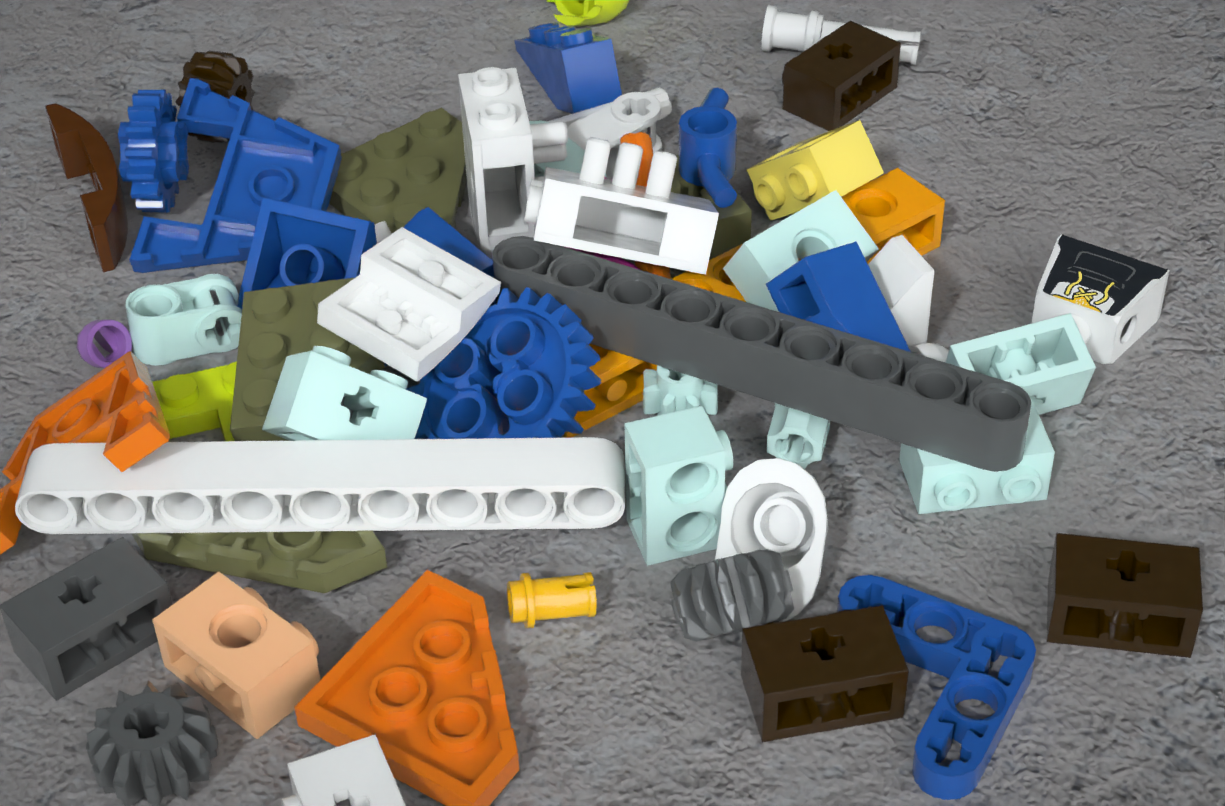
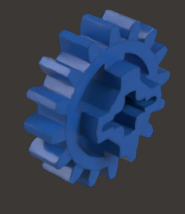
(153, 151)

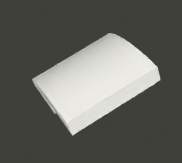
(409, 303)

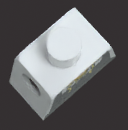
(1106, 293)

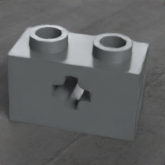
(86, 617)

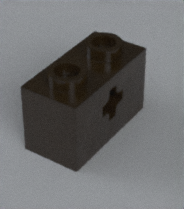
(840, 76)
(1124, 595)
(823, 673)

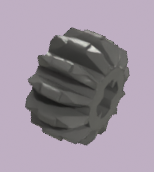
(731, 594)
(152, 745)

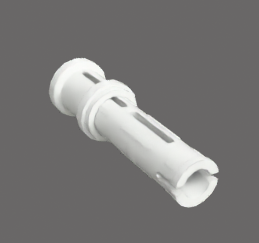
(804, 31)

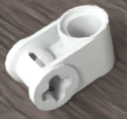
(627, 114)

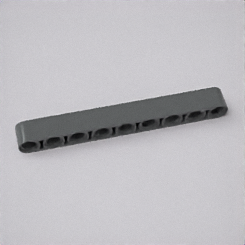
(778, 355)

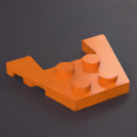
(109, 408)

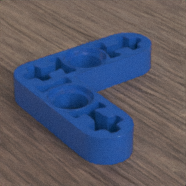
(966, 663)

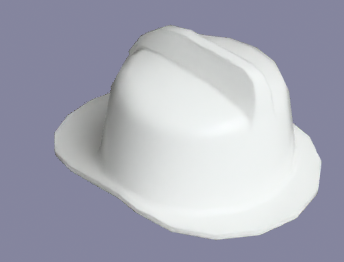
(780, 510)

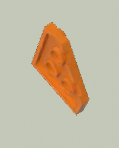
(427, 692)

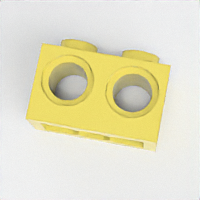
(813, 169)

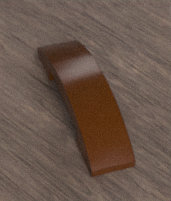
(86, 152)

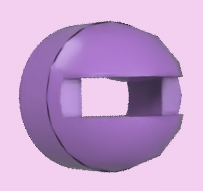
(110, 335)

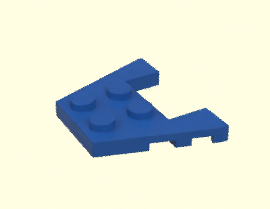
(260, 162)

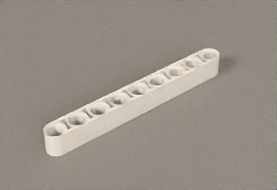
(327, 486)

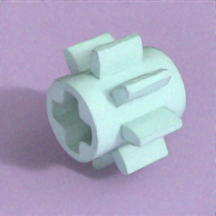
(673, 391)

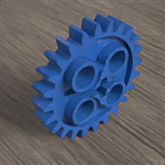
(512, 374)

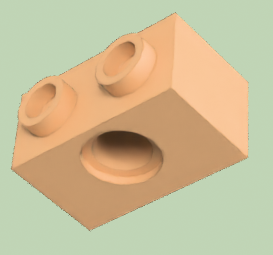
(238, 653)

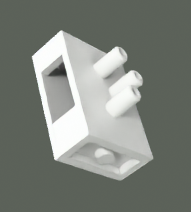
(502, 153)
(621, 216)

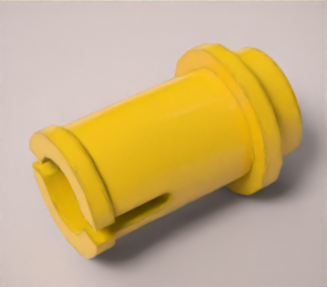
(550, 598)

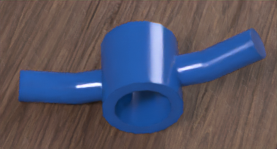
(709, 147)

